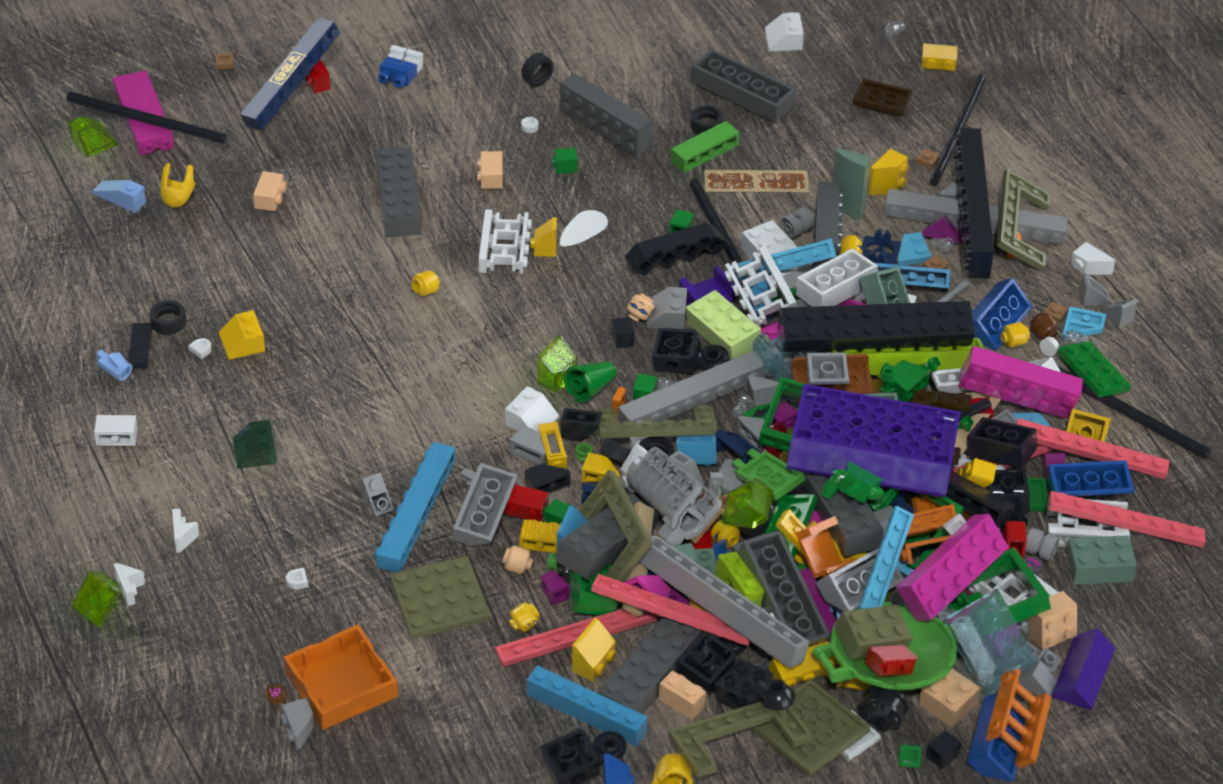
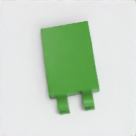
(770, 471)

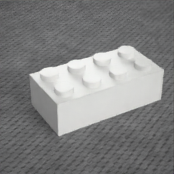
(775, 241)
(834, 279)

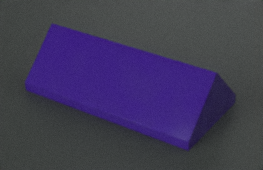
(1084, 669)

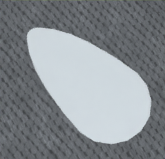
(583, 227)

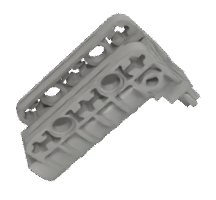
(678, 503)

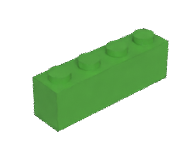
(704, 146)

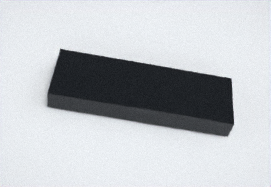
(140, 345)

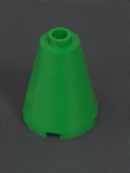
(588, 379)

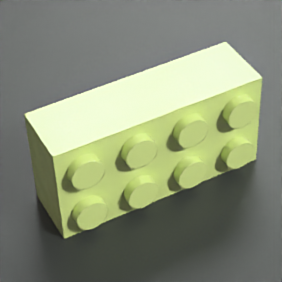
(722, 324)

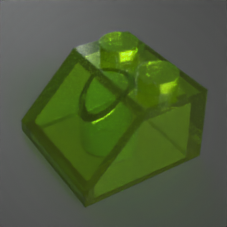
(553, 364)
(748, 504)

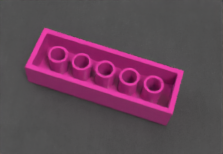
(1020, 382)
(952, 567)

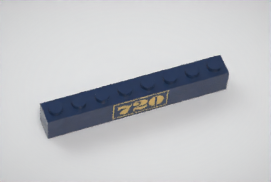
(290, 74)

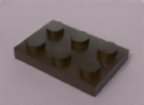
(882, 97)

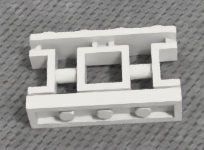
(504, 253)
(773, 281)
(1081, 531)
(1013, 580)

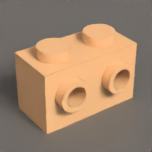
(491, 169)
(269, 191)
(682, 695)

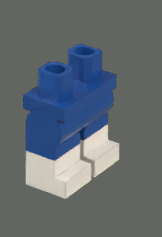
(400, 66)

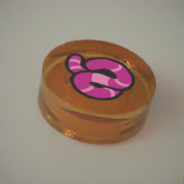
(275, 694)

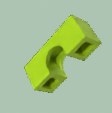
(734, 572)

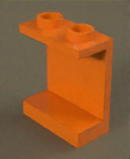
(820, 548)
(906, 557)

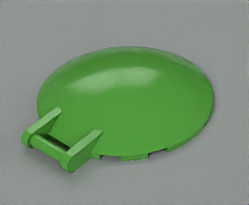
(930, 644)

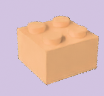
(1054, 624)
(950, 697)

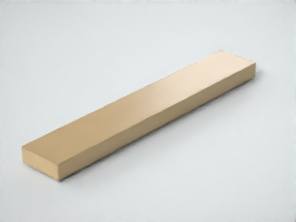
(646, 516)

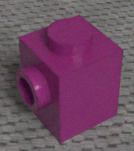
(786, 415)

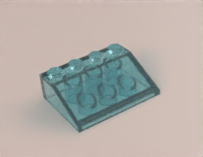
(989, 640)

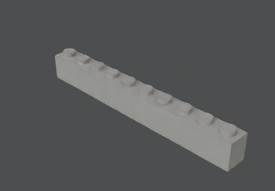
(930, 208)
(697, 389)
(725, 603)

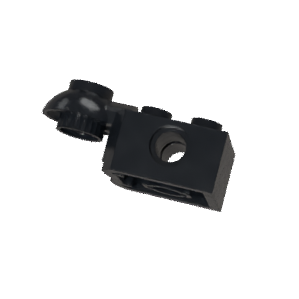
(682, 352)
(1013, 487)
(708, 660)
(749, 684)
(576, 759)

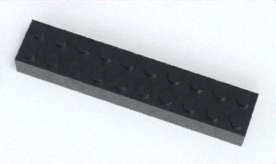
(973, 203)
(876, 326)

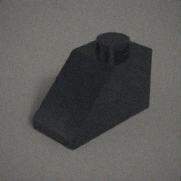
(578, 423)
(546, 478)

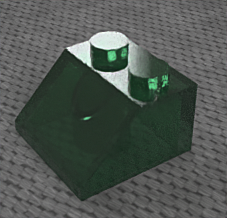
(254, 445)

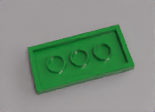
(1094, 369)
(802, 508)

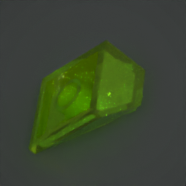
(90, 136)
(96, 597)

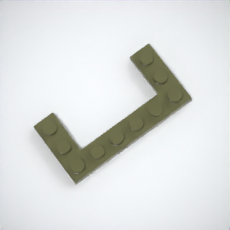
(1012, 188)
(703, 425)
(639, 541)
(689, 737)

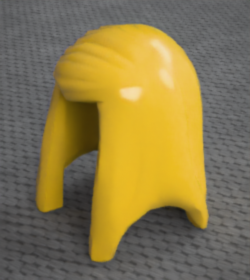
(176, 193)
(671, 770)

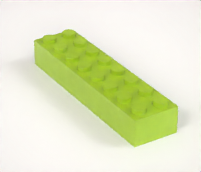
(949, 356)

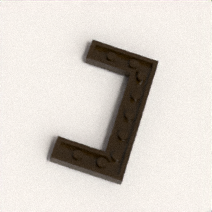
(944, 400)

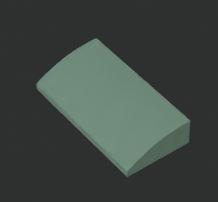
(852, 173)

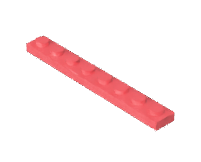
(1097, 449)
(1126, 519)
(666, 608)
(566, 636)

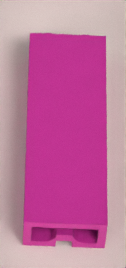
(138, 93)

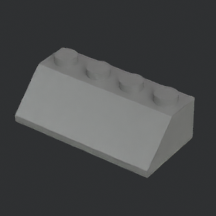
(484, 505)
(846, 586)

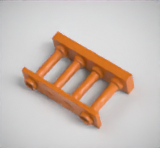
(1034, 718)

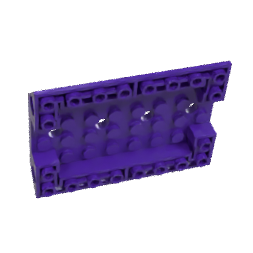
(902, 459)

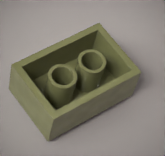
(871, 628)

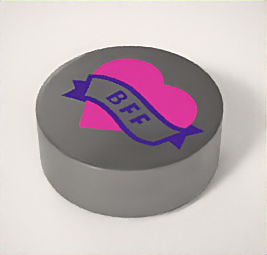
(1034, 564)

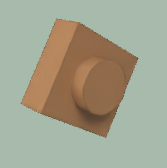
(224, 61)
(927, 159)
(936, 262)
(1057, 312)

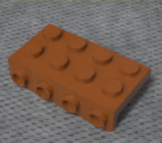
(858, 373)

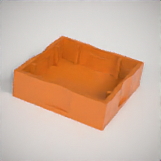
(340, 677)

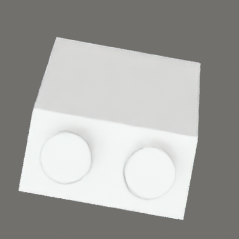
(785, 33)
(529, 410)

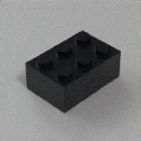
(1002, 442)

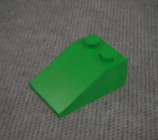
(587, 601)

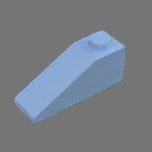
(123, 193)

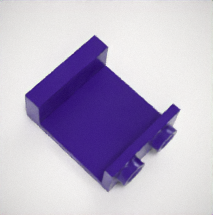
(718, 283)

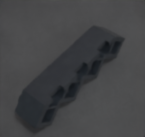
(670, 247)

